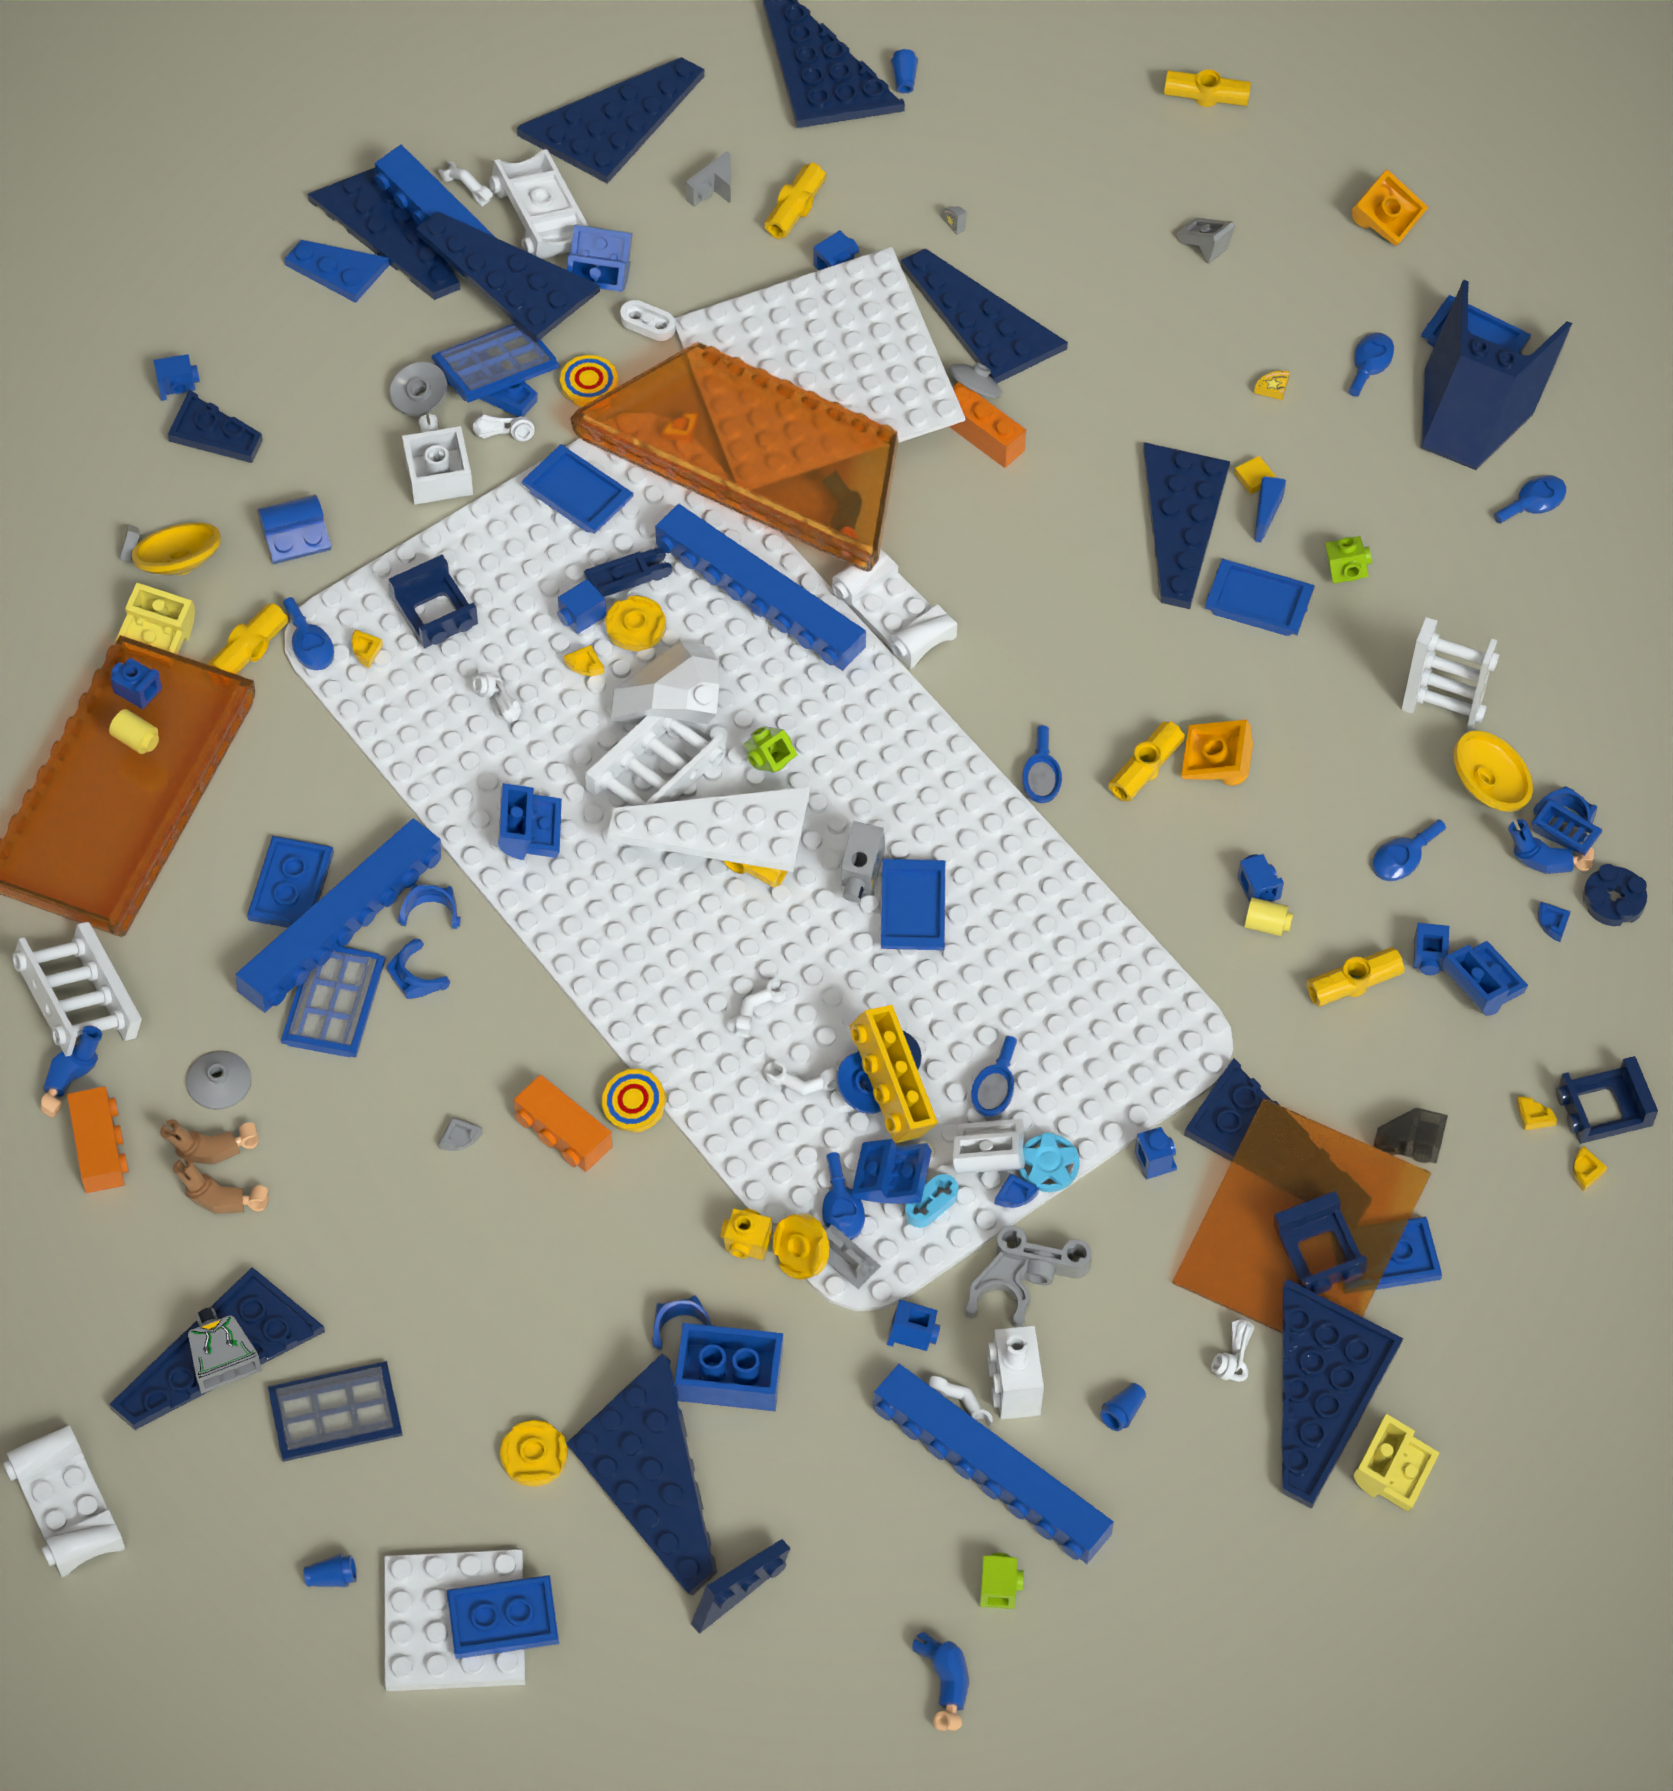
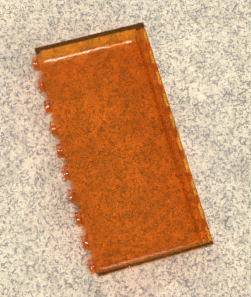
(109, 816)

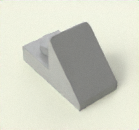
(711, 178)
(1209, 234)

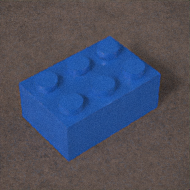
(729, 1367)

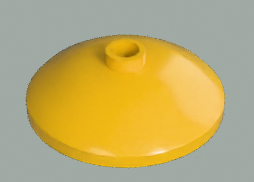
(177, 548)
(1492, 771)

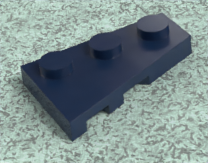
(210, 430)
(739, 1583)

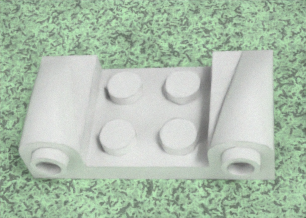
(540, 202)
(894, 609)
(64, 1500)

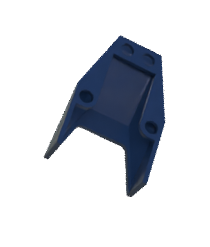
(1480, 390)

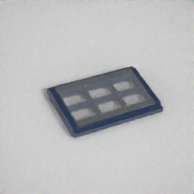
(335, 1411)

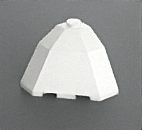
(674, 686)

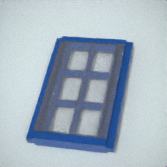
(494, 362)
(335, 1003)

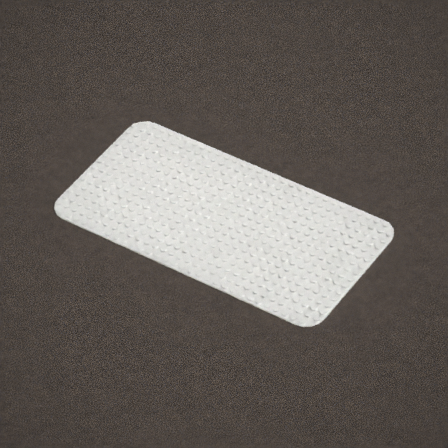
(674, 941)

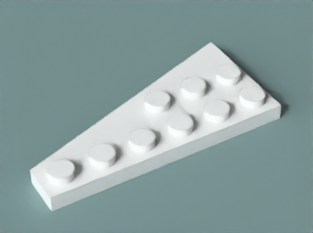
(738, 828)

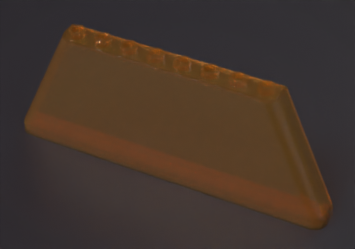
(754, 448)

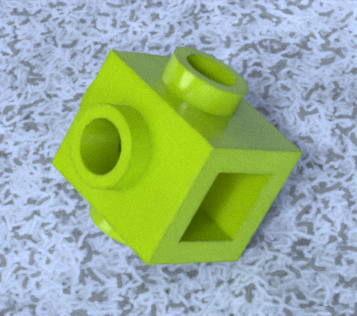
(1348, 559)
(769, 749)

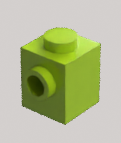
(1000, 1581)

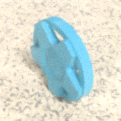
(1050, 1162)

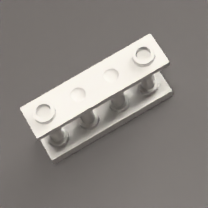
(1421, 675)
(645, 737)
(96, 969)

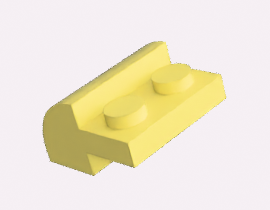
(158, 618)
(1395, 1464)

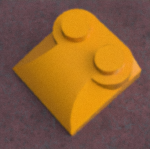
(1388, 208)
(1218, 752)

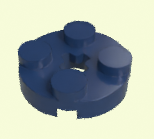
(1620, 880)

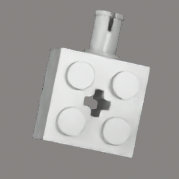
(437, 462)
(1015, 1372)

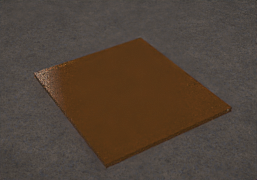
(1279, 1166)

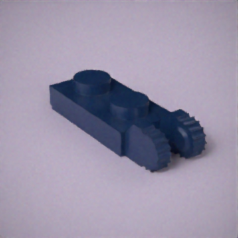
(629, 571)

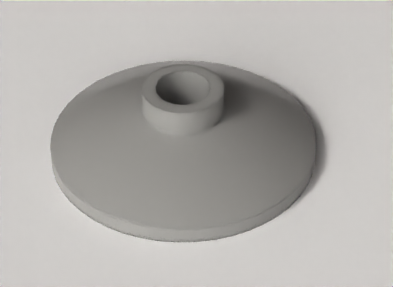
(976, 379)
(412, 381)
(221, 1091)

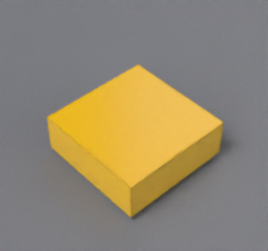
(1252, 472)

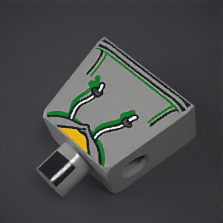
(862, 860)
(220, 1351)

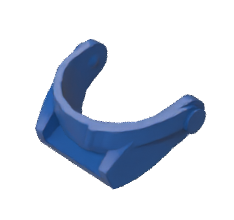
(1569, 798)
(427, 893)
(409, 984)
(670, 1310)

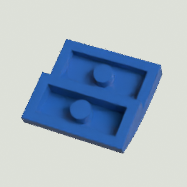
(891, 1172)

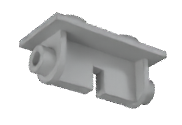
(848, 1258)

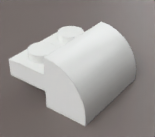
(989, 1146)

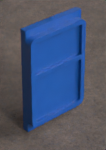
(1480, 325)
(577, 489)
(1259, 598)
(913, 904)

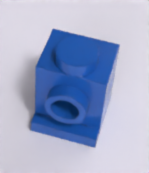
(834, 250)
(175, 375)
(135, 682)
(1259, 879)
(1430, 947)
(1155, 1153)
(913, 1326)

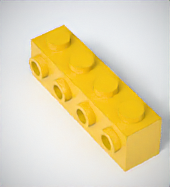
(893, 1074)

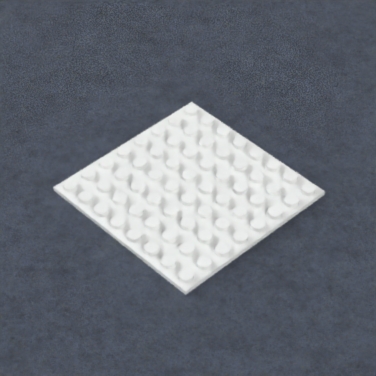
(843, 335)

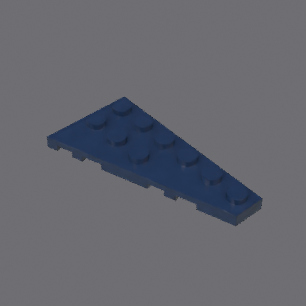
(386, 230)
(515, 281)
(981, 320)
(1183, 510)
(1227, 1112)
(265, 1316)

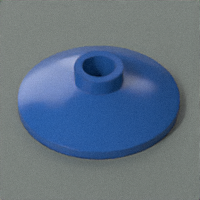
(848, 1077)

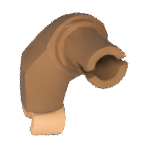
(209, 1149)
(216, 1198)

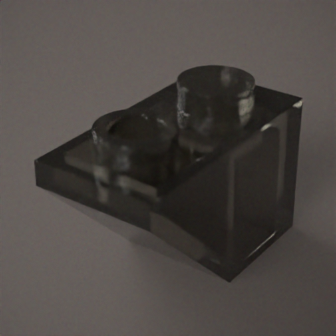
(1413, 1135)

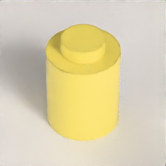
(134, 731)
(1268, 917)

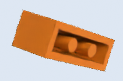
(988, 427)
(562, 1124)
(97, 1139)

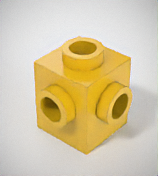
(747, 1234)

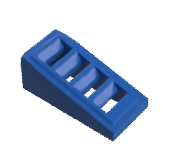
(1270, 498)
(1553, 809)

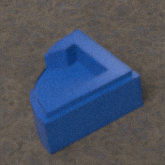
(1553, 920)
(1016, 1192)

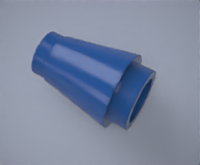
(904, 69)
(1122, 1408)
(331, 1572)

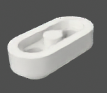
(651, 320)

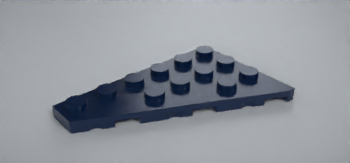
(821, 73)
(613, 124)
(1328, 1380)
(645, 1467)

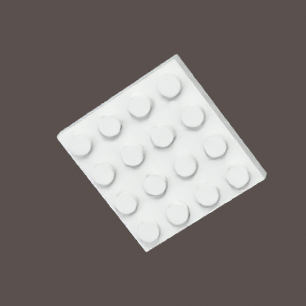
(419, 1623)

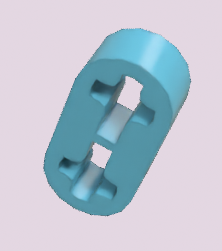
(935, 1206)

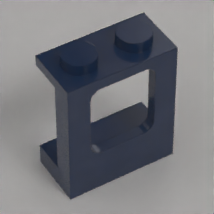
(423, 585)
(1629, 1091)
(1311, 1220)

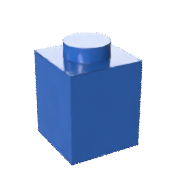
(581, 607)

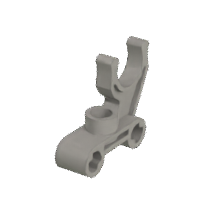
(1027, 1263)

